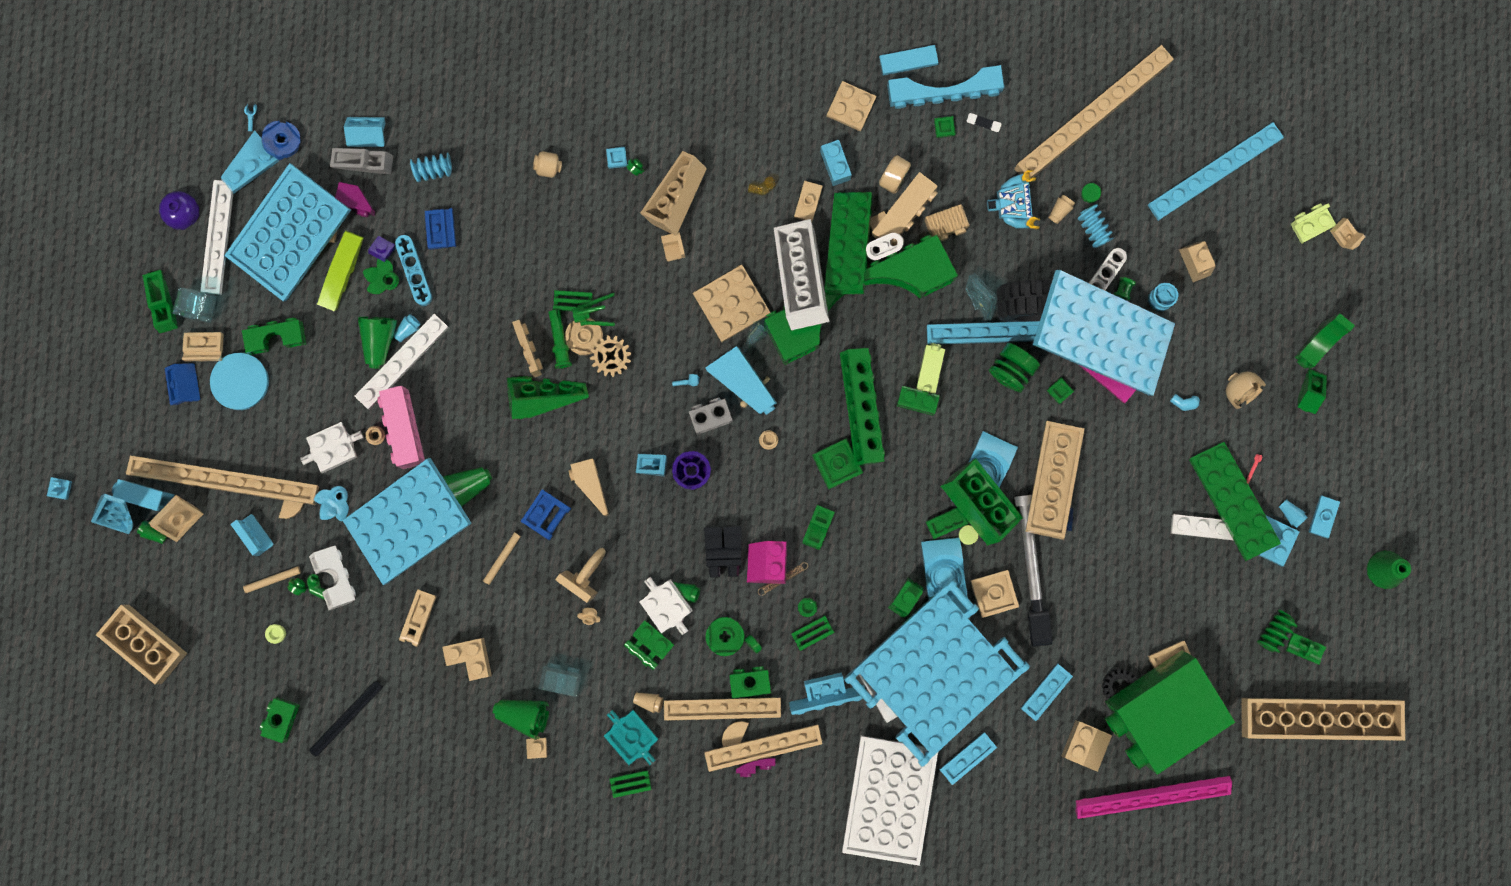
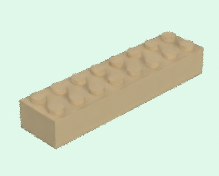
(1323, 719)

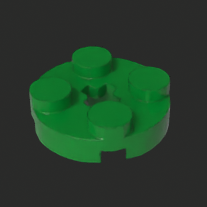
(716, 629)

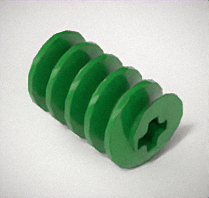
(1277, 632)

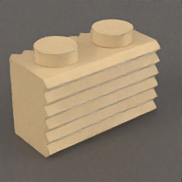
(947, 223)

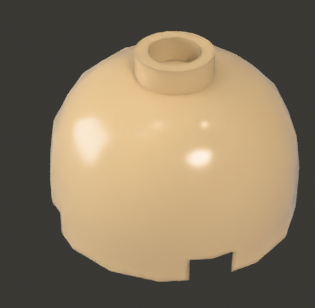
(1243, 388)

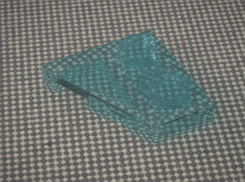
(981, 297)

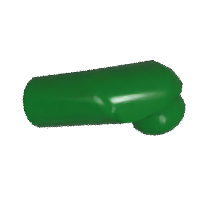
(314, 586)

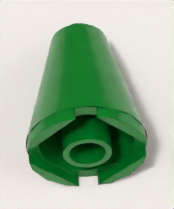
(376, 339)
(468, 483)
(1387, 569)
(523, 715)

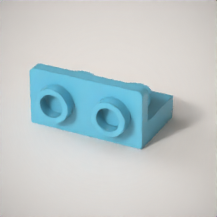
(252, 535)

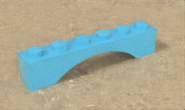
(905, 91)

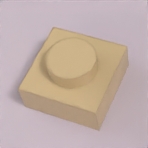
(536, 748)

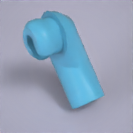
(1185, 404)

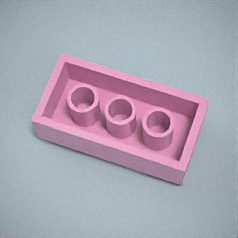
(401, 427)

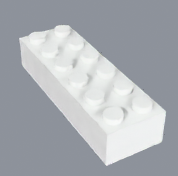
(801, 275)

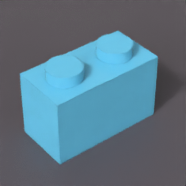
(835, 162)

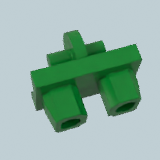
(1305, 648)

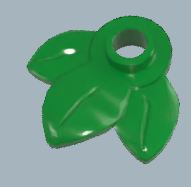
(378, 277)

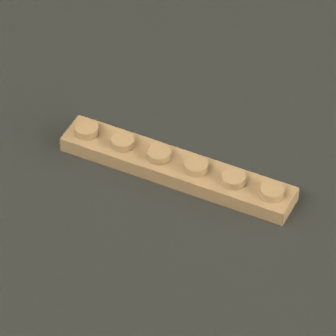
(722, 708)
(763, 747)

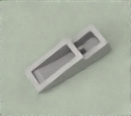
(361, 160)

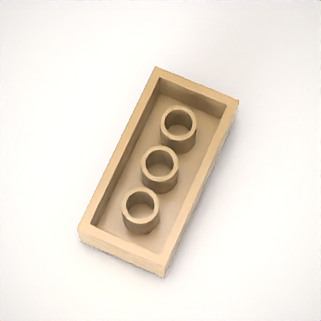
(141, 644)

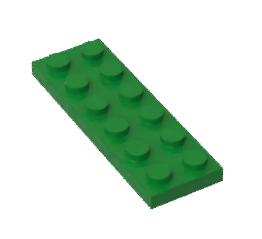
(848, 243)
(1234, 501)

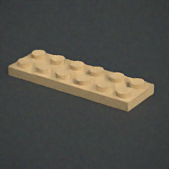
(1054, 480)

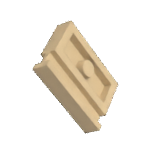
(203, 346)

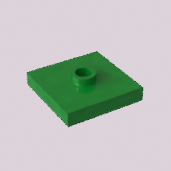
(837, 463)

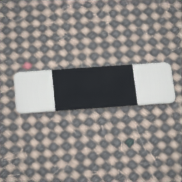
(984, 122)

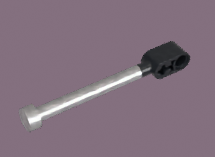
(1037, 617)

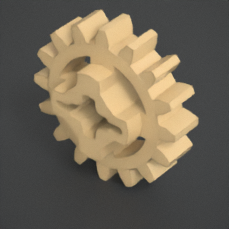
(600, 348)

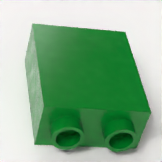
(1168, 713)

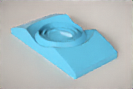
(994, 456)
(941, 564)

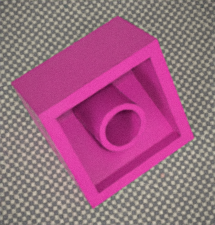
(767, 562)

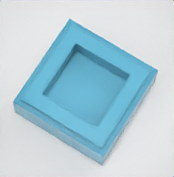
(616, 157)

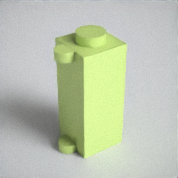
(930, 368)

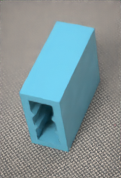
(141, 495)

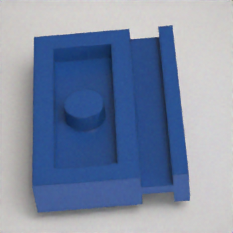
(440, 229)

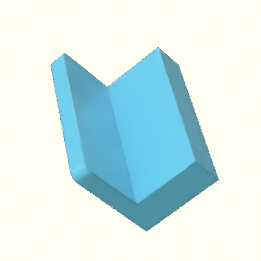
(364, 131)

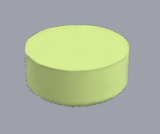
(968, 535)
(275, 633)

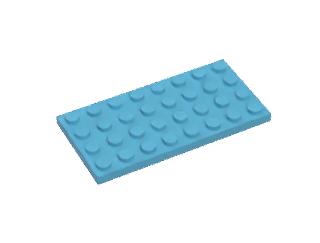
(1103, 333)

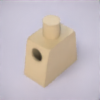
(1197, 260)

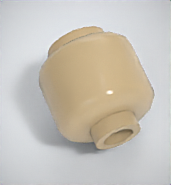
(547, 164)

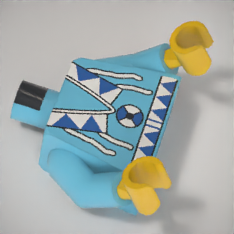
(1015, 202)

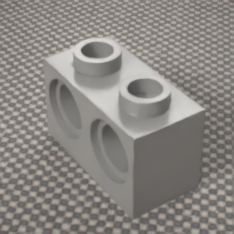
(712, 421)

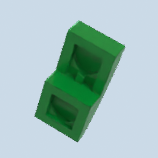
(818, 527)

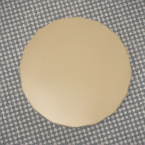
(582, 338)

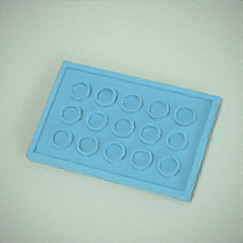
(287, 232)
(407, 521)

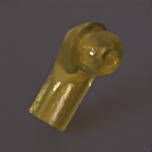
(764, 188)

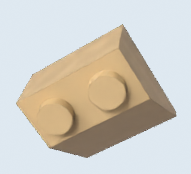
(1086, 745)

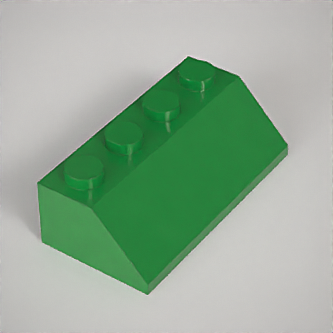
(982, 502)

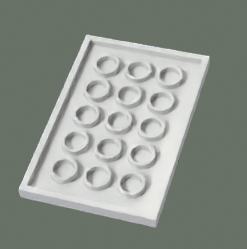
(888, 802)

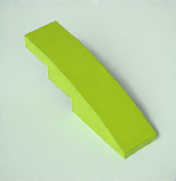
(340, 270)

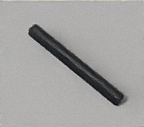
(345, 718)

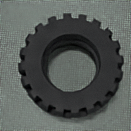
(1022, 300)

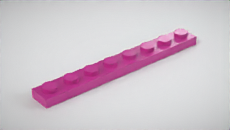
(1153, 797)

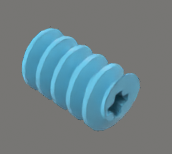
(431, 168)
(1095, 226)

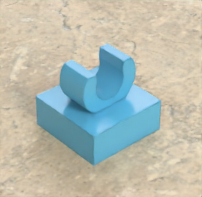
(59, 488)

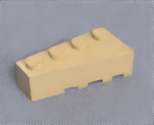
(674, 194)
(906, 208)

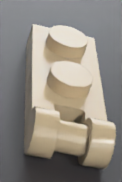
(417, 617)

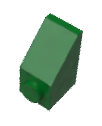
(1312, 392)

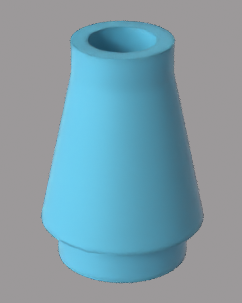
(406, 328)
(1293, 513)

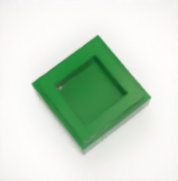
(944, 127)
(1060, 391)

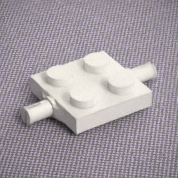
(331, 447)
(666, 606)

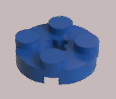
(276, 149)

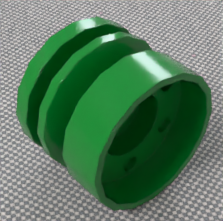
(1013, 369)

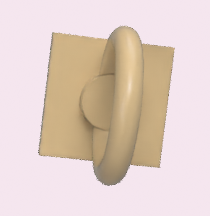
(579, 582)

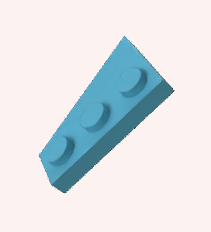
(248, 164)

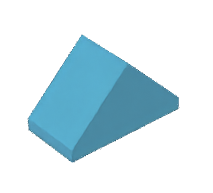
(651, 464)

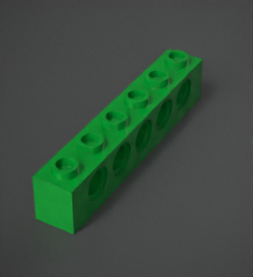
(857, 415)

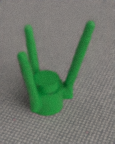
(582, 313)

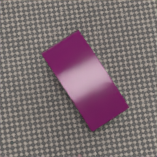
(749, 768)

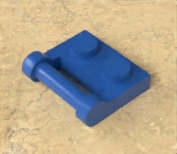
(540, 511)

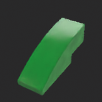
(159, 302)

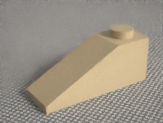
(588, 481)

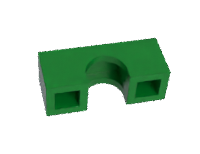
(257, 337)

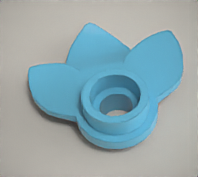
(331, 505)

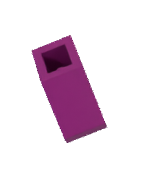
(354, 199)

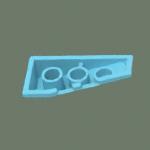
(113, 513)

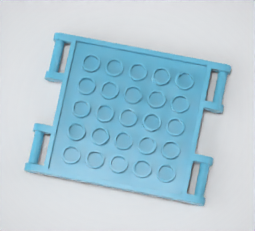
(936, 672)

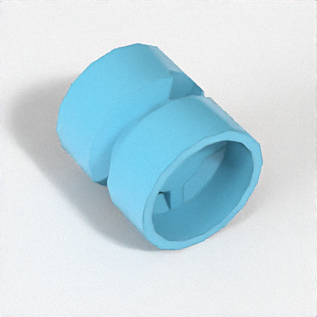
(1163, 297)

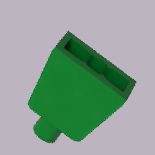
(906, 598)

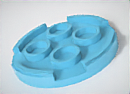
(239, 381)

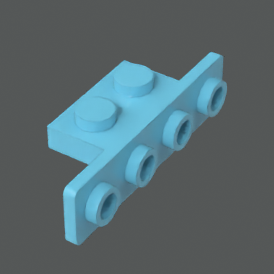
(824, 693)

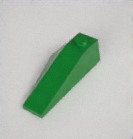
(534, 398)

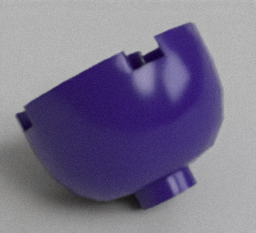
(178, 210)
(691, 470)

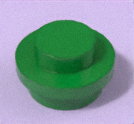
(635, 166)
(296, 586)
(807, 607)

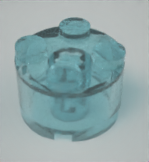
(194, 304)

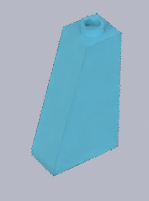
(740, 377)

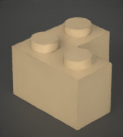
(472, 653)

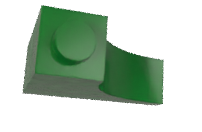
(1323, 340)

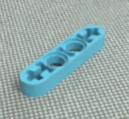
(414, 270)

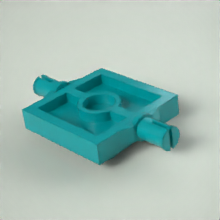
(631, 737)

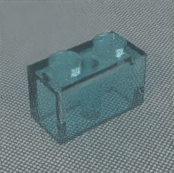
(561, 680)

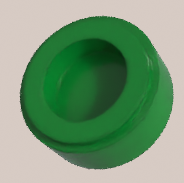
(1091, 193)
(753, 644)

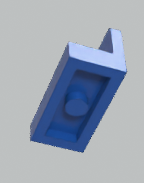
(182, 383)

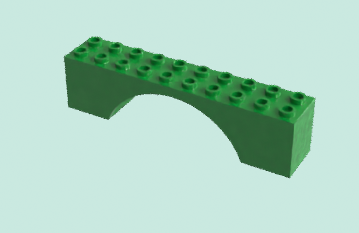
(920, 265)

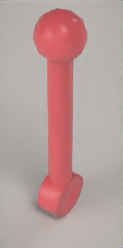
(1258, 458)

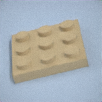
(731, 303)

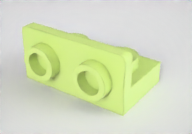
(1313, 224)

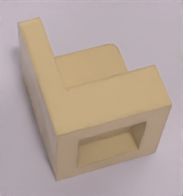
(673, 247)

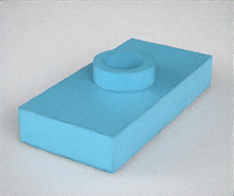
(1324, 517)

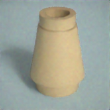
(1061, 209)
(650, 702)

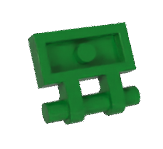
(653, 641)

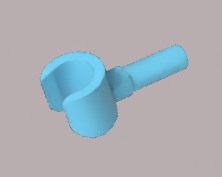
(250, 116)
(692, 381)

